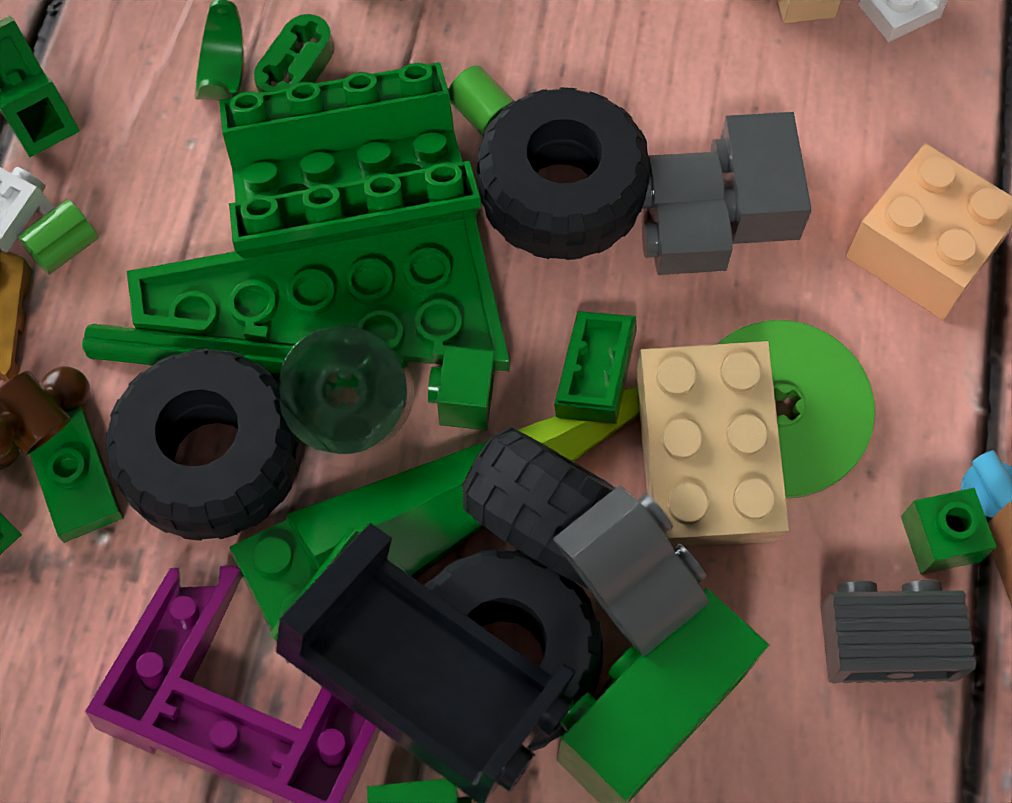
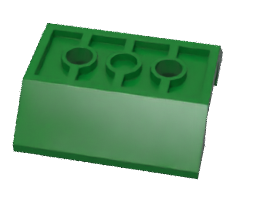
(344, 160)

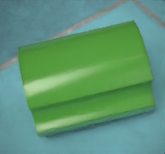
(478, 97)
(58, 236)

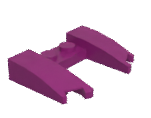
(157, 707)

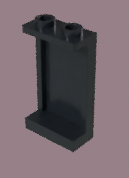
(422, 669)

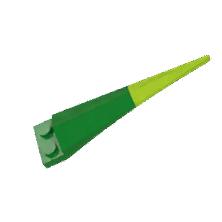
(414, 507)

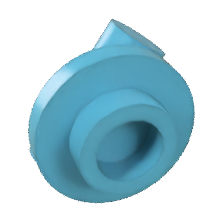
(991, 481)

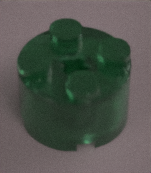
(311, 390)

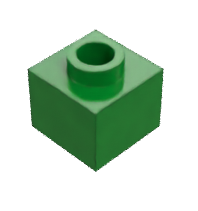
(463, 387)
(935, 543)

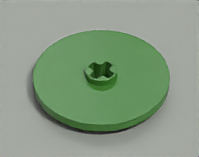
(830, 398)

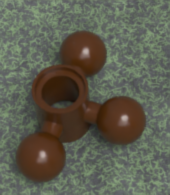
(36, 411)

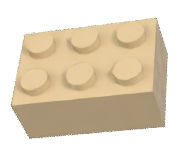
(712, 443)

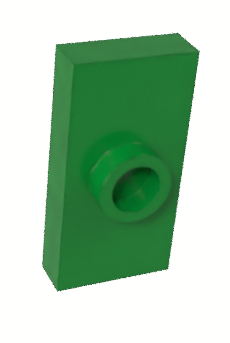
(596, 367)
(75, 480)

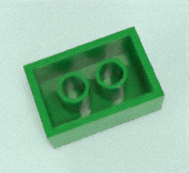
(656, 702)

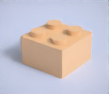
(933, 231)

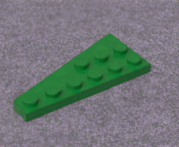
(406, 285)

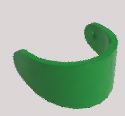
(220, 53)

